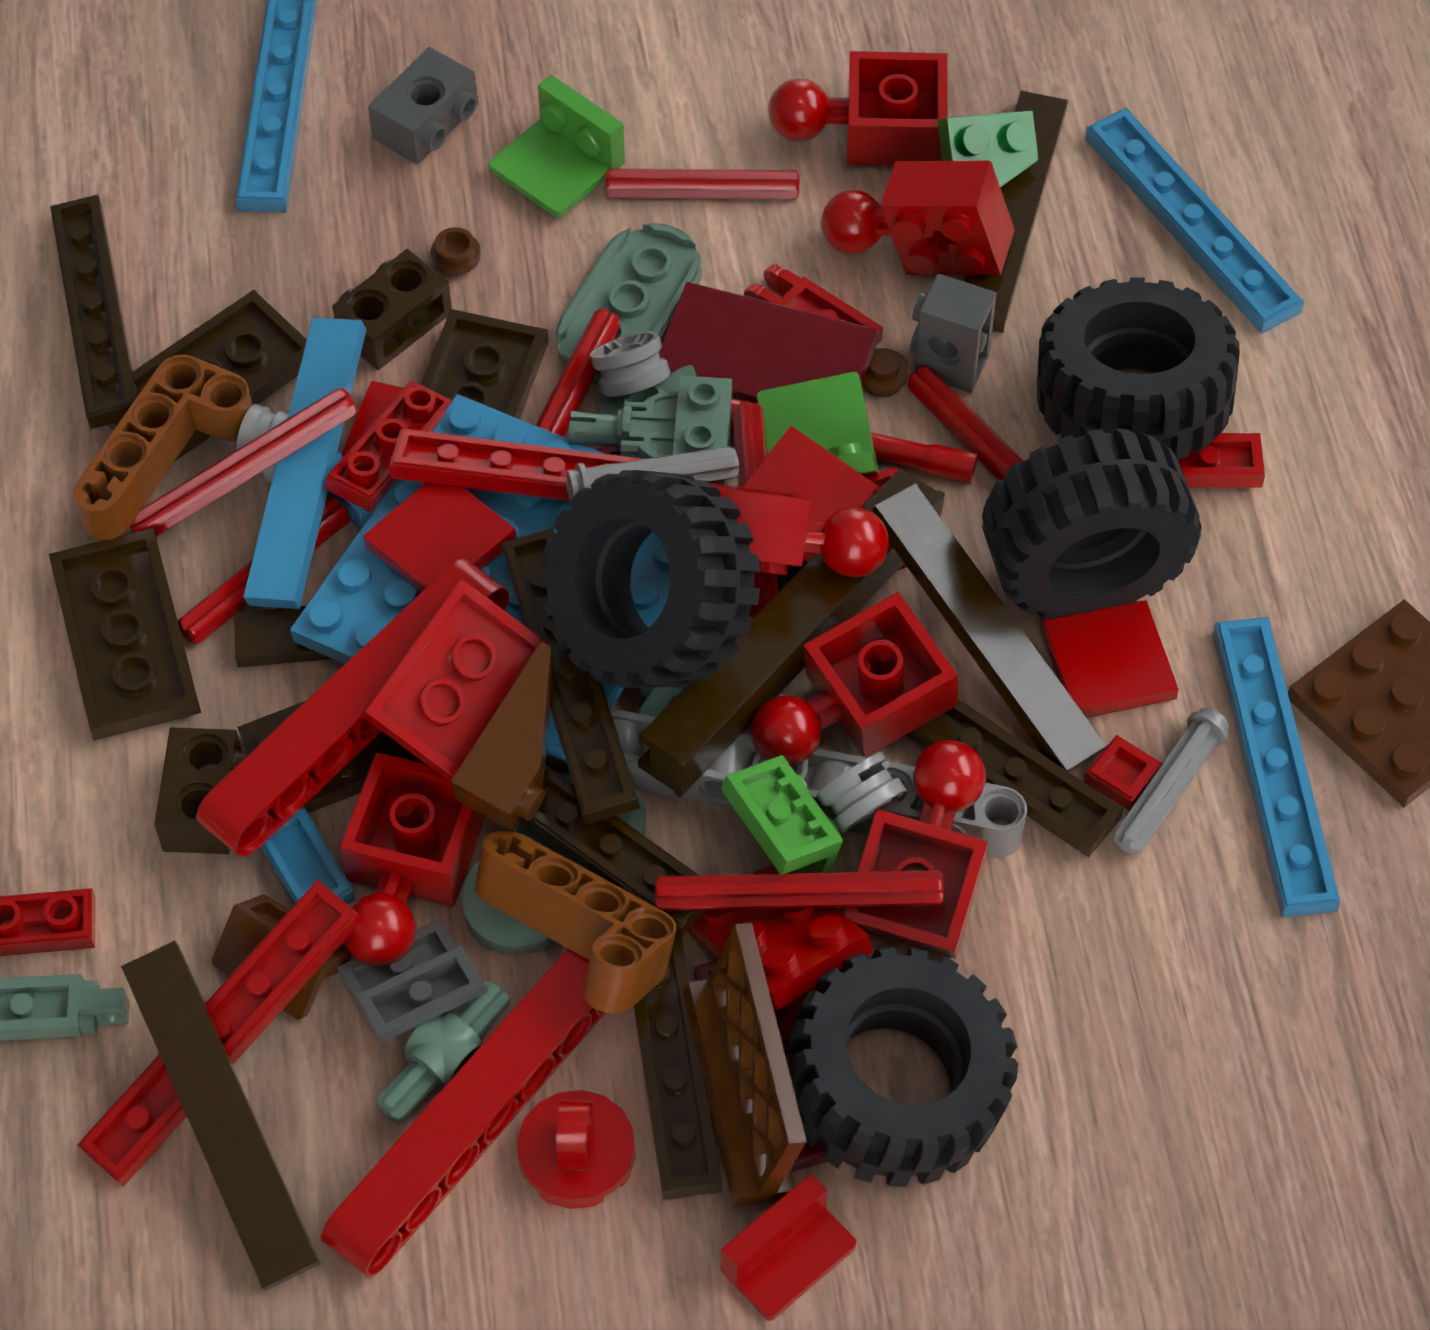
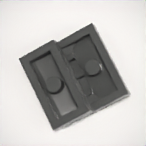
(416, 988)

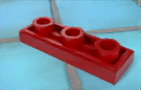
(365, 470)
(47, 922)

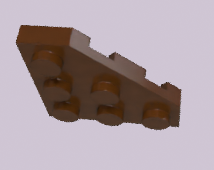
(1377, 701)

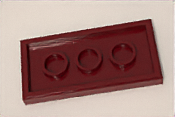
(761, 342)

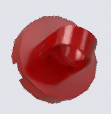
(576, 1148)

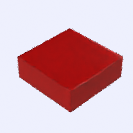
(1122, 772)

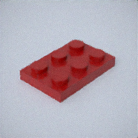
(452, 679)
(792, 942)

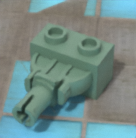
(665, 424)

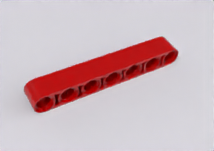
(325, 729)
(463, 1119)

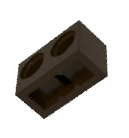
(396, 306)
(186, 786)

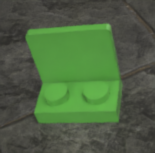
(563, 151)
(828, 413)
(784, 817)

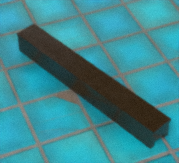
(719, 709)

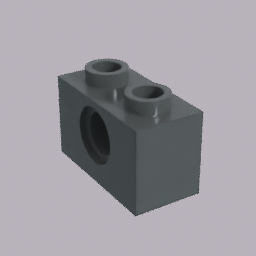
(423, 105)
(954, 330)

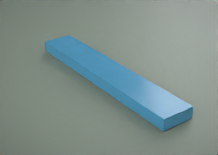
(276, 106)
(1194, 221)
(299, 480)
(1276, 768)

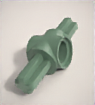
(440, 1050)

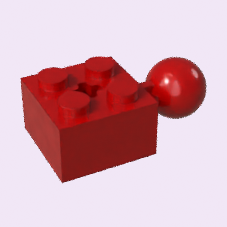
(887, 110)
(938, 214)
(849, 541)
(871, 676)
(948, 780)
(405, 842)

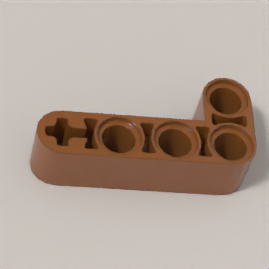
(172, 405)
(610, 927)

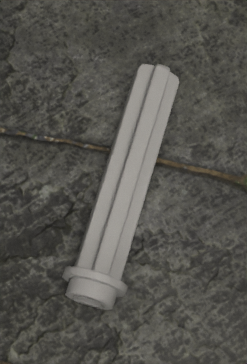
(703, 465)
(1203, 733)

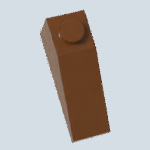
(507, 763)

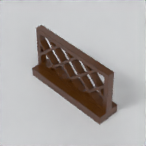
(746, 1073)

